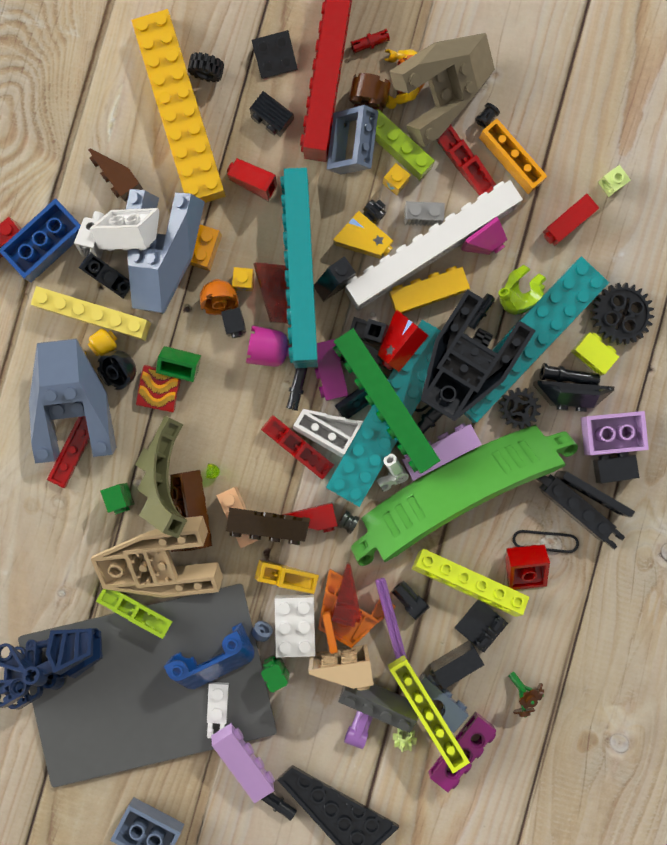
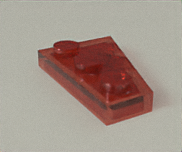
(273, 289)

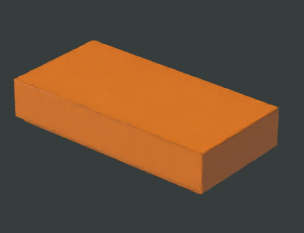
(330, 632)

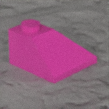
(487, 239)

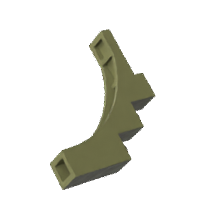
(155, 484)

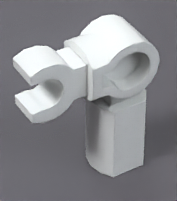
(395, 476)

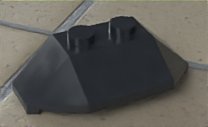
(572, 395)

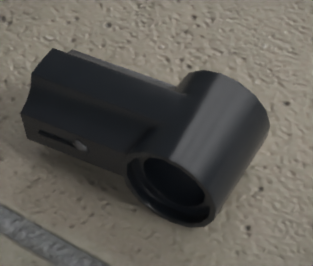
(413, 603)

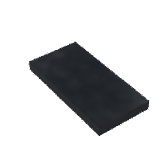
(594, 494)

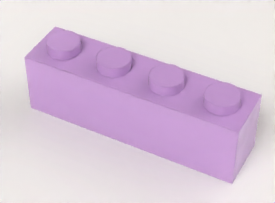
(448, 447)
(243, 763)

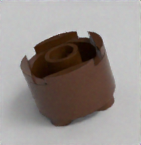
(369, 91)

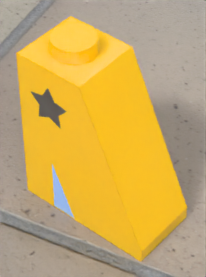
(364, 237)

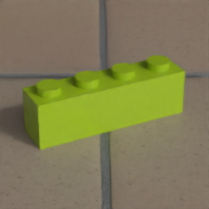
(402, 147)

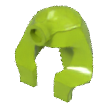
(513, 299)

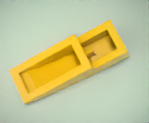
(286, 577)

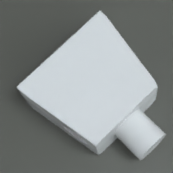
(84, 240)

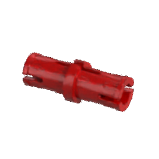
(370, 41)

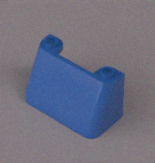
(237, 653)

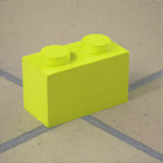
(595, 353)

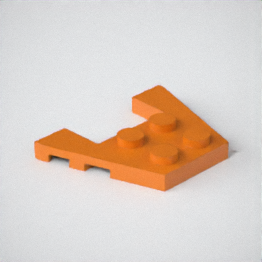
(343, 633)

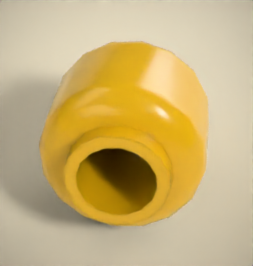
(102, 342)

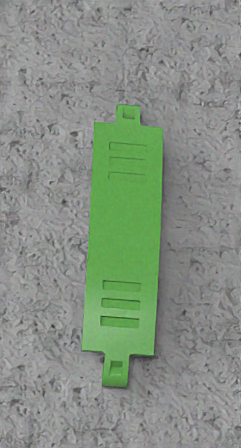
(459, 488)

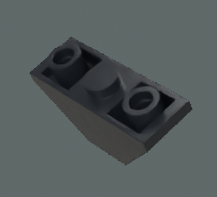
(105, 275)

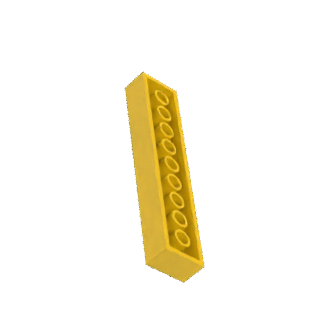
(178, 106)

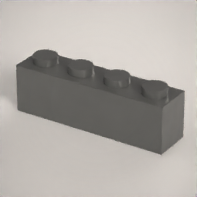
(381, 705)

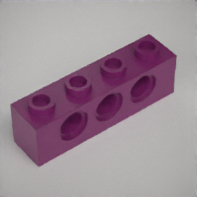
(475, 725)

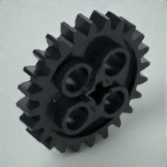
(606, 306)

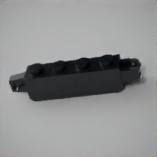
(579, 509)

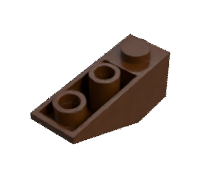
(116, 173)

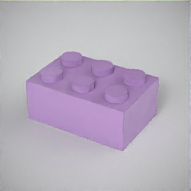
(614, 433)

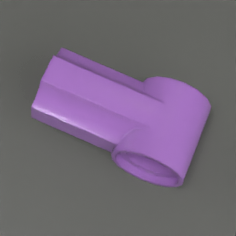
(358, 731)

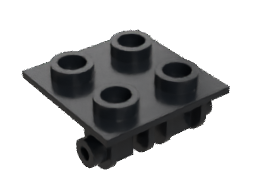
(274, 54)
(481, 625)

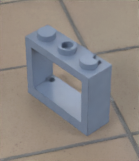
(363, 141)

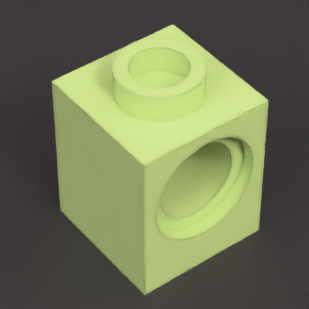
(614, 181)

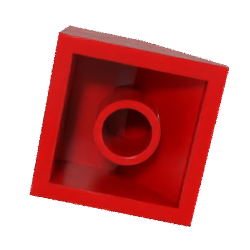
(527, 567)

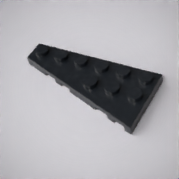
(335, 813)

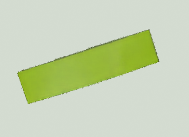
(135, 612)

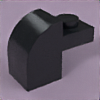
(370, 330)

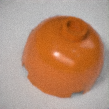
(218, 297)

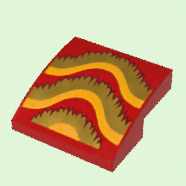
(157, 390)

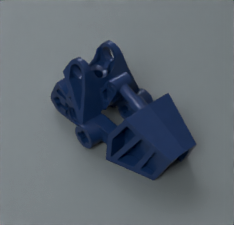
(67, 653)

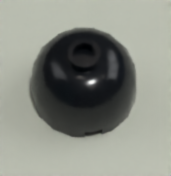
(116, 369)

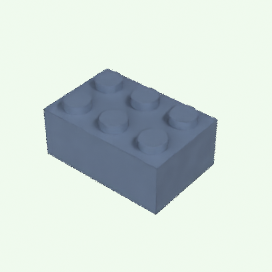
(146, 826)

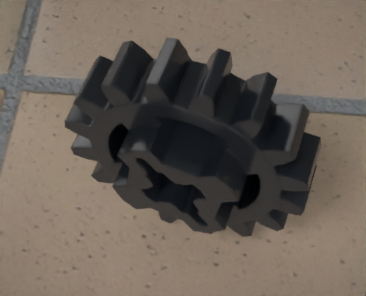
(523, 414)

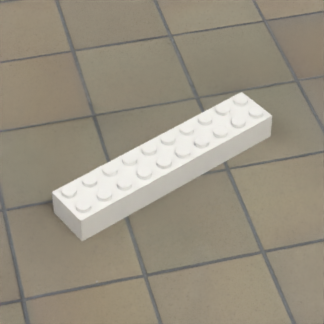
(433, 245)

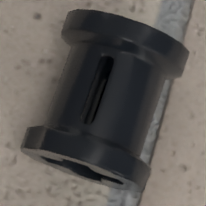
(489, 109)

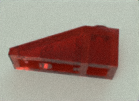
(347, 606)

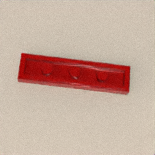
(70, 453)

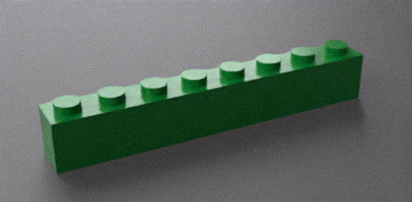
(386, 401)

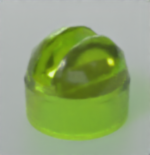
(212, 471)

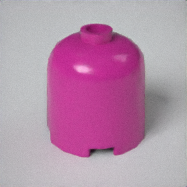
(267, 347)

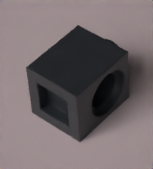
(234, 322)

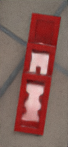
(465, 161)
(297, 447)

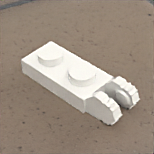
(217, 705)

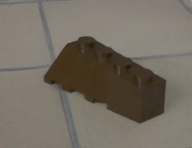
(267, 525)

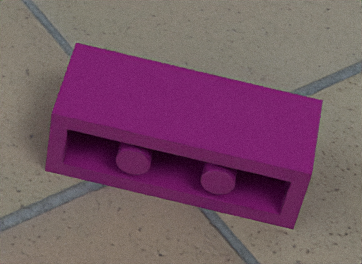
(330, 372)

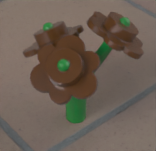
(527, 699)

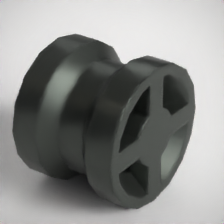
(348, 522)

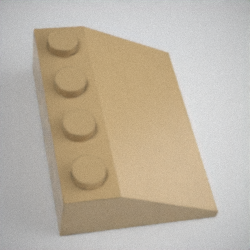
(346, 667)

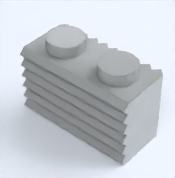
(423, 213)

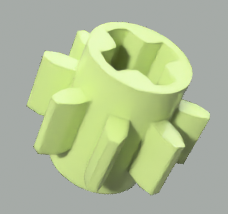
(404, 740)

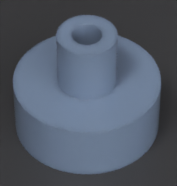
(262, 631)

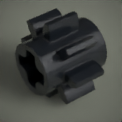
(375, 210)

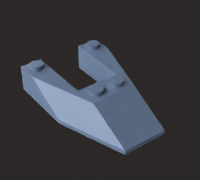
(159, 269)
(67, 388)

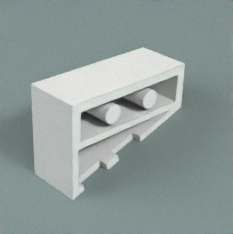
(327, 430)

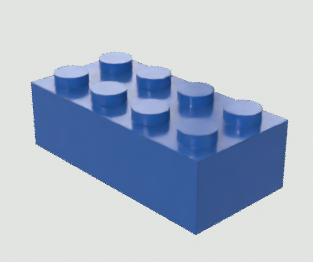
(41, 241)

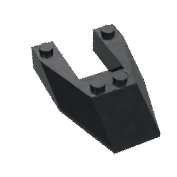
(463, 368)

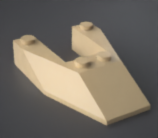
(146, 566)

